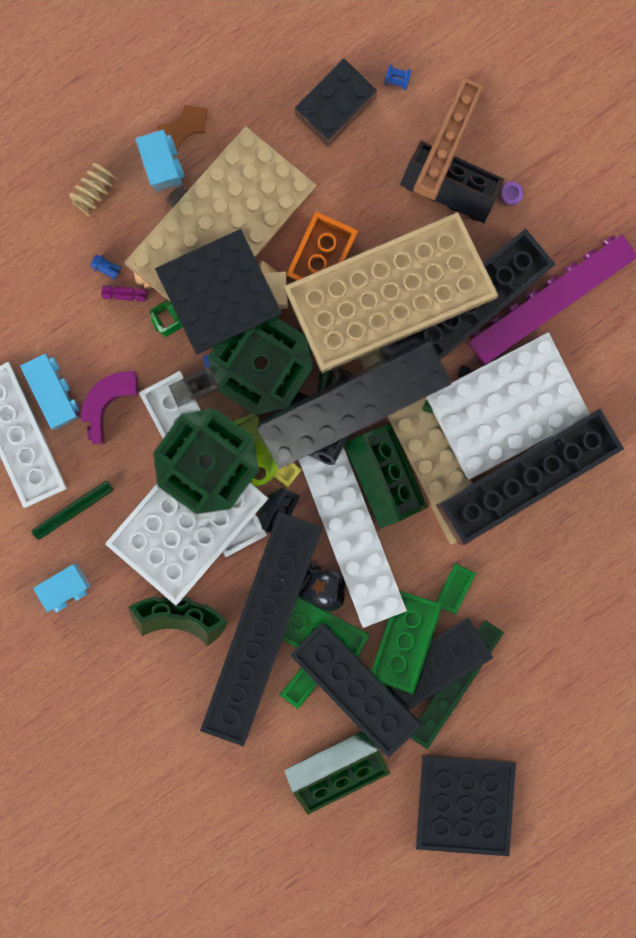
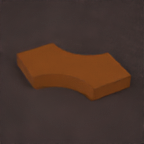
(190, 122)

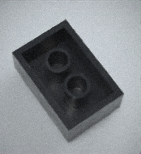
(335, 102)

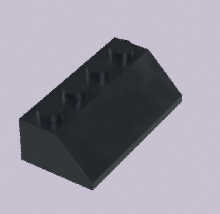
(463, 188)

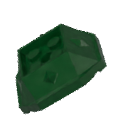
(267, 388)
(180, 467)

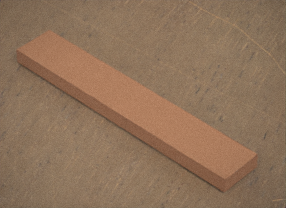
(448, 138)

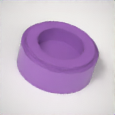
(511, 193)

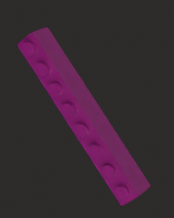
(551, 300)

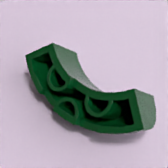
(187, 615)

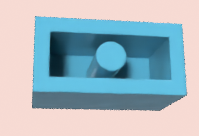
(62, 587)

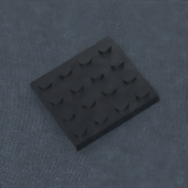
(218, 291)
(465, 805)

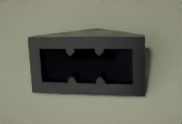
(280, 500)

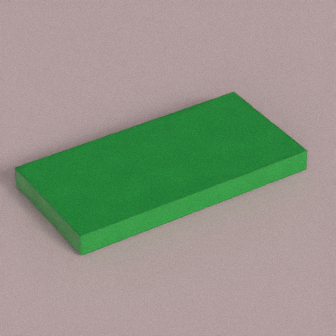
(307, 618)
(407, 643)

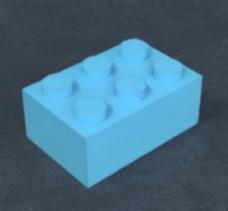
(159, 161)

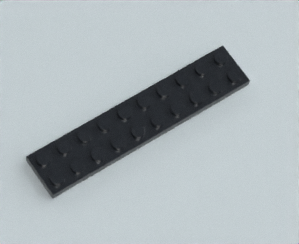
(261, 628)

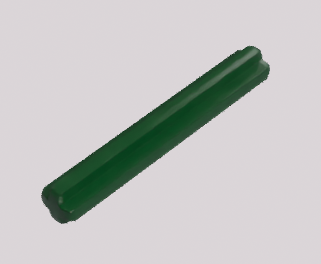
(72, 510)

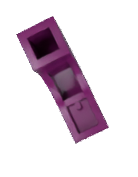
(101, 395)

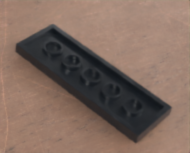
(447, 661)
(356, 689)

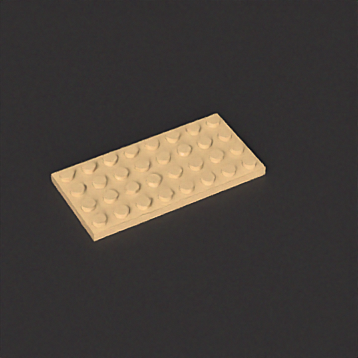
(242, 189)
(390, 292)

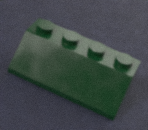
(385, 475)
(336, 772)

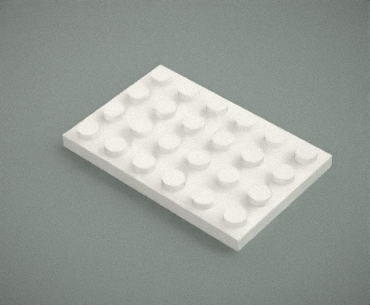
(507, 406)
(174, 544)

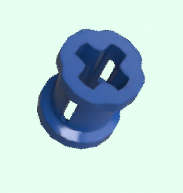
(398, 73)

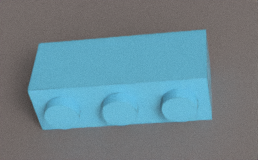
(51, 391)

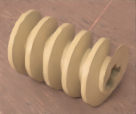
(92, 188)

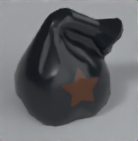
(323, 588)

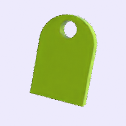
(265, 459)

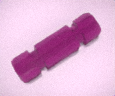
(124, 293)

